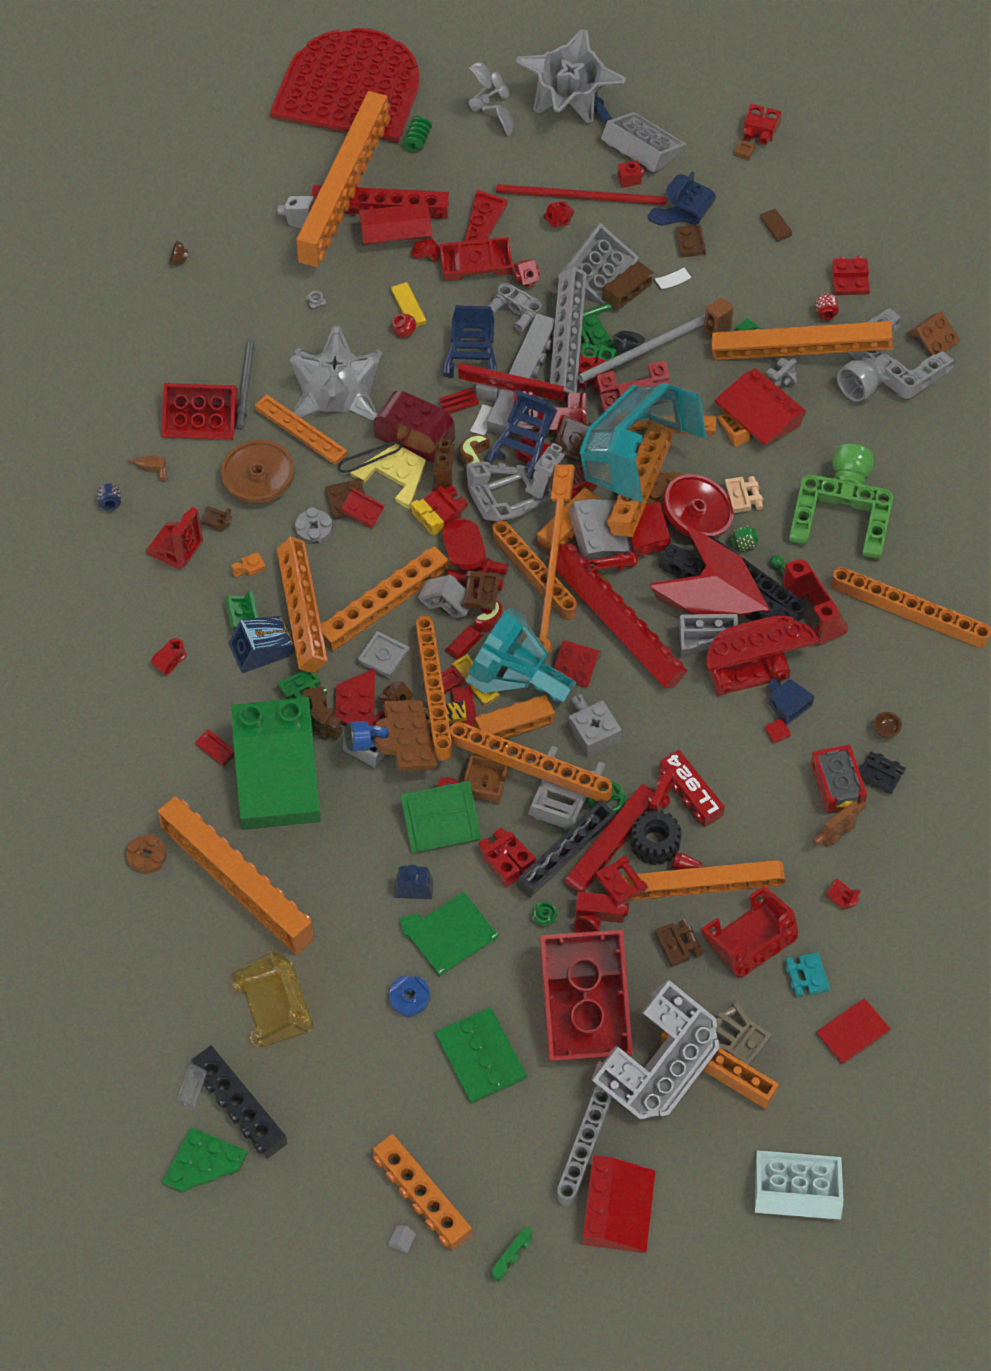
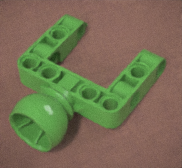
(851, 467)

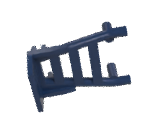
(471, 317)
(520, 413)

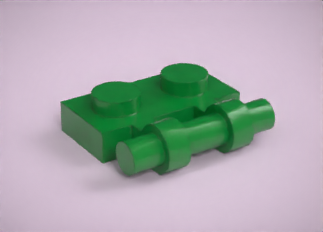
(296, 684)

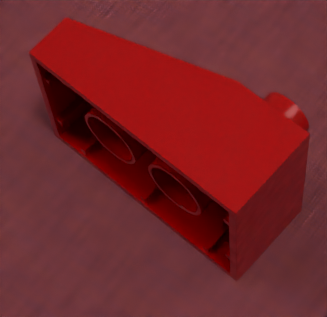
(585, 994)

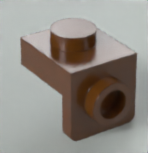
(216, 519)

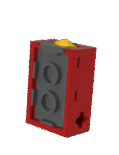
(838, 777)

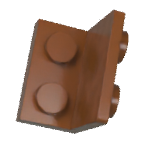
(935, 333)

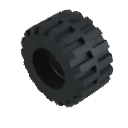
(658, 823)

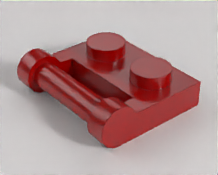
(615, 883)

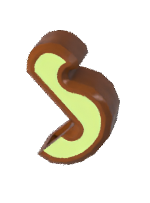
(471, 447)

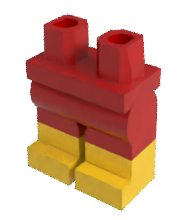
(438, 508)

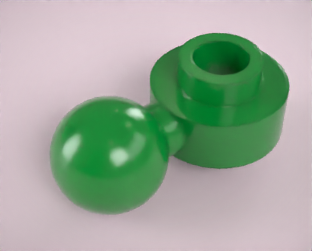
(777, 562)

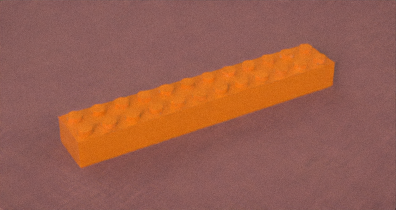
(342, 179)

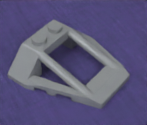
(478, 477)

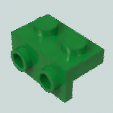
(241, 608)

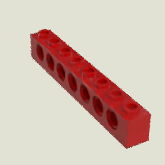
(375, 198)

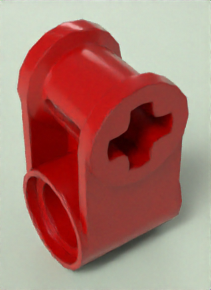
(169, 657)

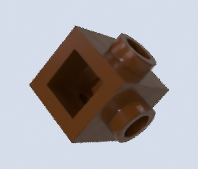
(396, 692)

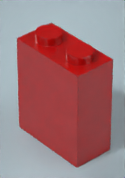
(651, 532)

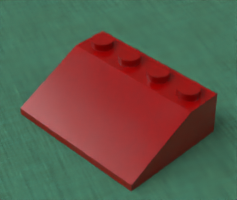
(761, 407)
(199, 411)
(618, 1205)

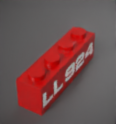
(692, 789)

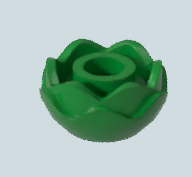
(540, 909)

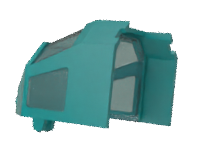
(610, 448)

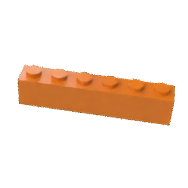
(739, 1077)

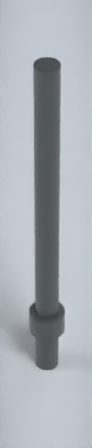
(241, 412)

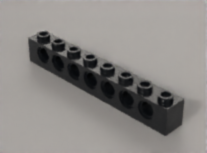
(684, 565)

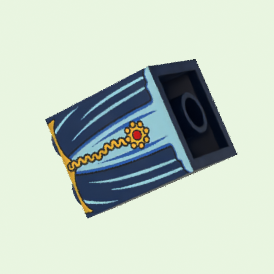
(260, 642)

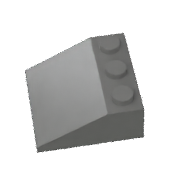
(592, 532)

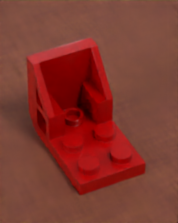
(178, 540)

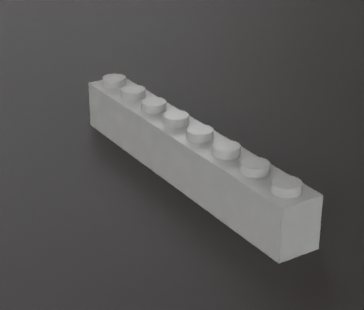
(525, 365)

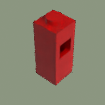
(600, 906)

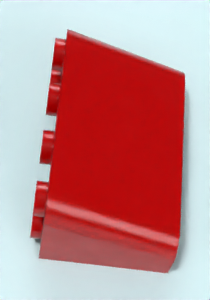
(803, 582)
(755, 935)

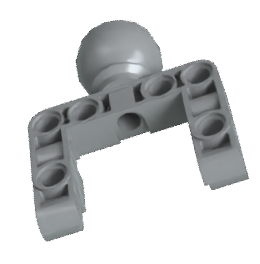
(862, 376)

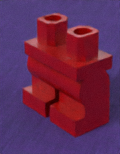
(761, 125)

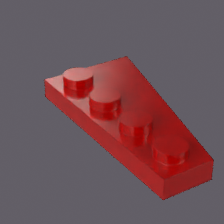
(485, 215)

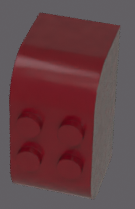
(413, 424)

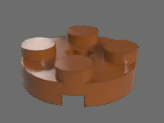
(141, 863)

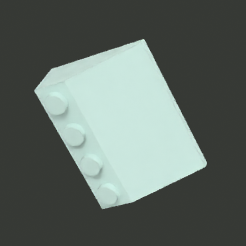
(798, 1185)

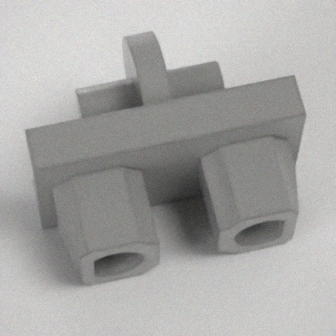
(786, 373)

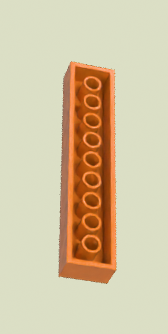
(236, 875)

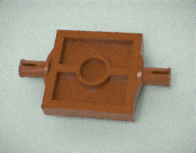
(839, 824)

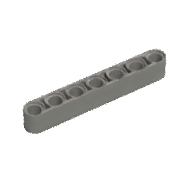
(584, 1146)

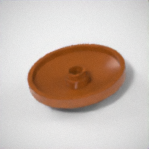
(257, 471)

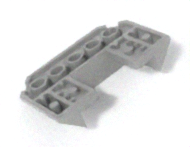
(673, 1067)

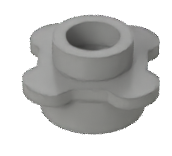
(315, 299)

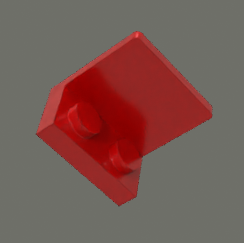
(577, 662)

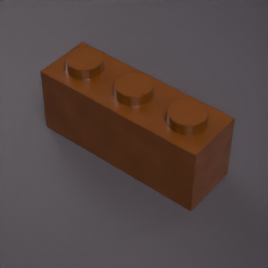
(627, 285)

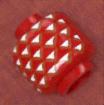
(827, 306)

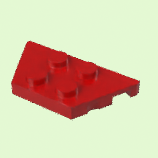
(356, 699)

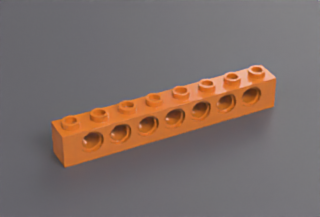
(649, 461)
(302, 605)
(364, 617)

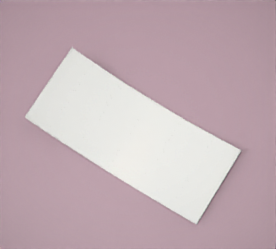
(673, 279)
(480, 424)

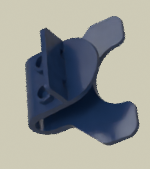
(691, 202)

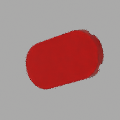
(464, 544)

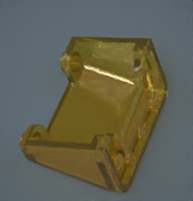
(273, 999)

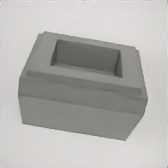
(402, 1238)

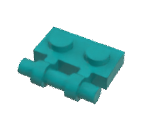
(813, 973)

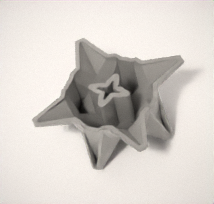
(569, 77)
(335, 378)

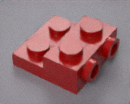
(850, 276)

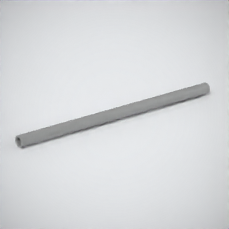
(618, 360)

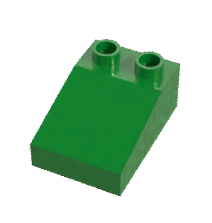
(275, 763)

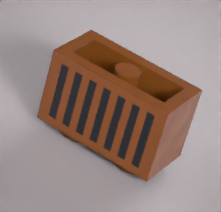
(718, 316)

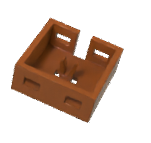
(486, 772)

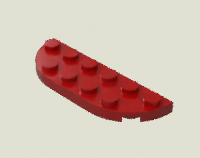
(758, 640)

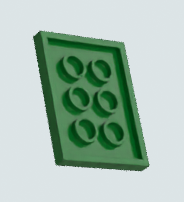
(481, 1055)

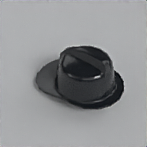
(626, 341)

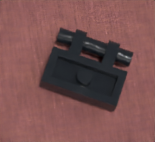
(879, 776)

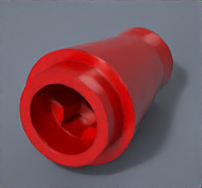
(683, 861)

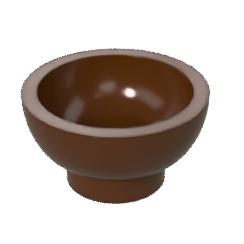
(178, 253)
(887, 724)

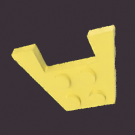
(401, 467)

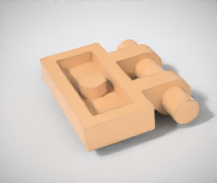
(738, 494)

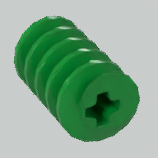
(417, 134)

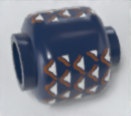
(109, 497)

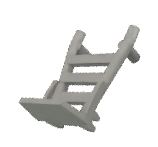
(541, 802)

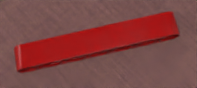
(609, 841)

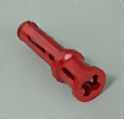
(618, 561)

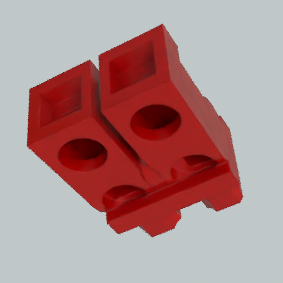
(506, 856)

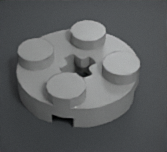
(311, 517)

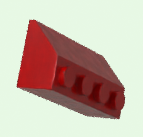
(395, 223)

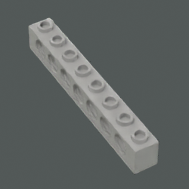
(568, 329)

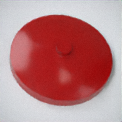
(697, 503)

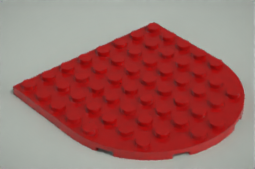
(335, 73)

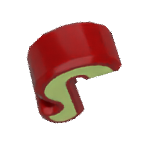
(489, 618)

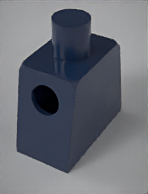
(789, 699)
(413, 883)

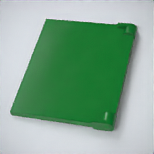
(451, 933)

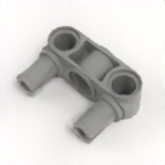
(517, 302)

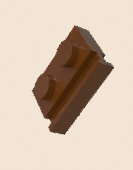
(690, 240)

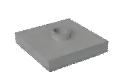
(383, 654)

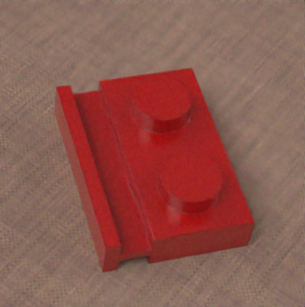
(362, 508)

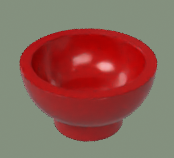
(403, 325)
(587, 923)

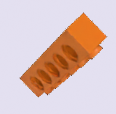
(393, 1149)

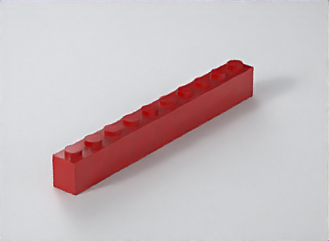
(619, 617)

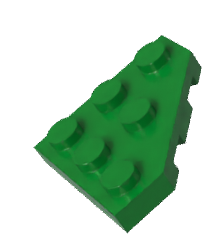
(202, 1161)

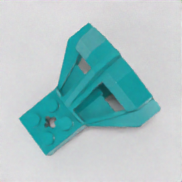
(523, 666)

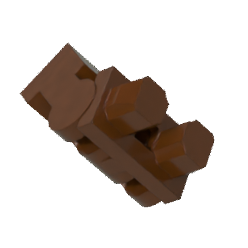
(323, 719)

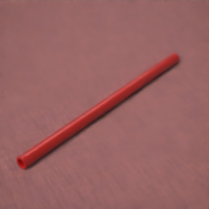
(581, 194)

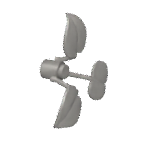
(481, 100)

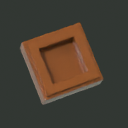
(744, 150)

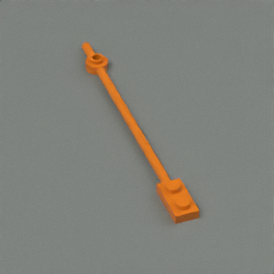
(561, 493)

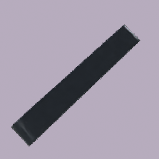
(776, 590)

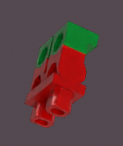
(589, 360)

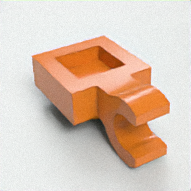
(251, 564)

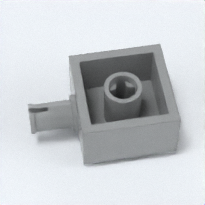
(593, 726)

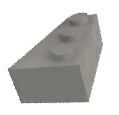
(700, 630)

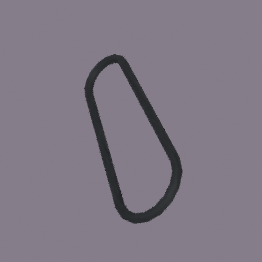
(371, 450)

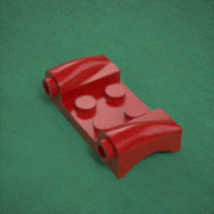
(476, 258)
(750, 674)

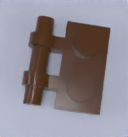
(672, 944)

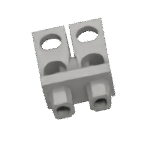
(544, 471)

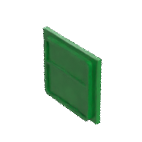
(440, 816)

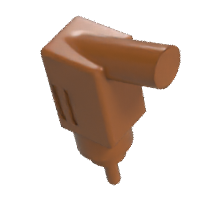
(152, 464)

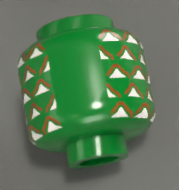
(745, 538)

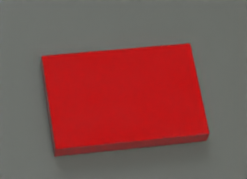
(853, 1031)

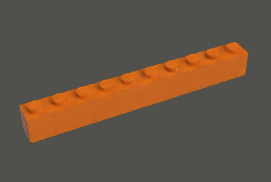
(802, 340)

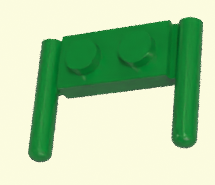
(594, 329)

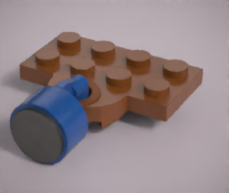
(399, 734)

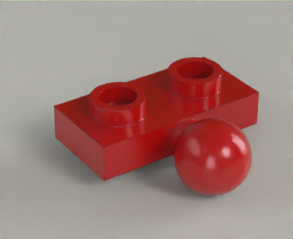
(660, 798)

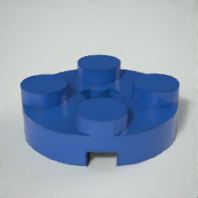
(413, 1006)

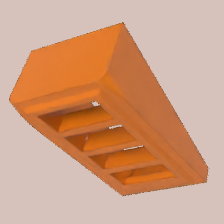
(737, 438)

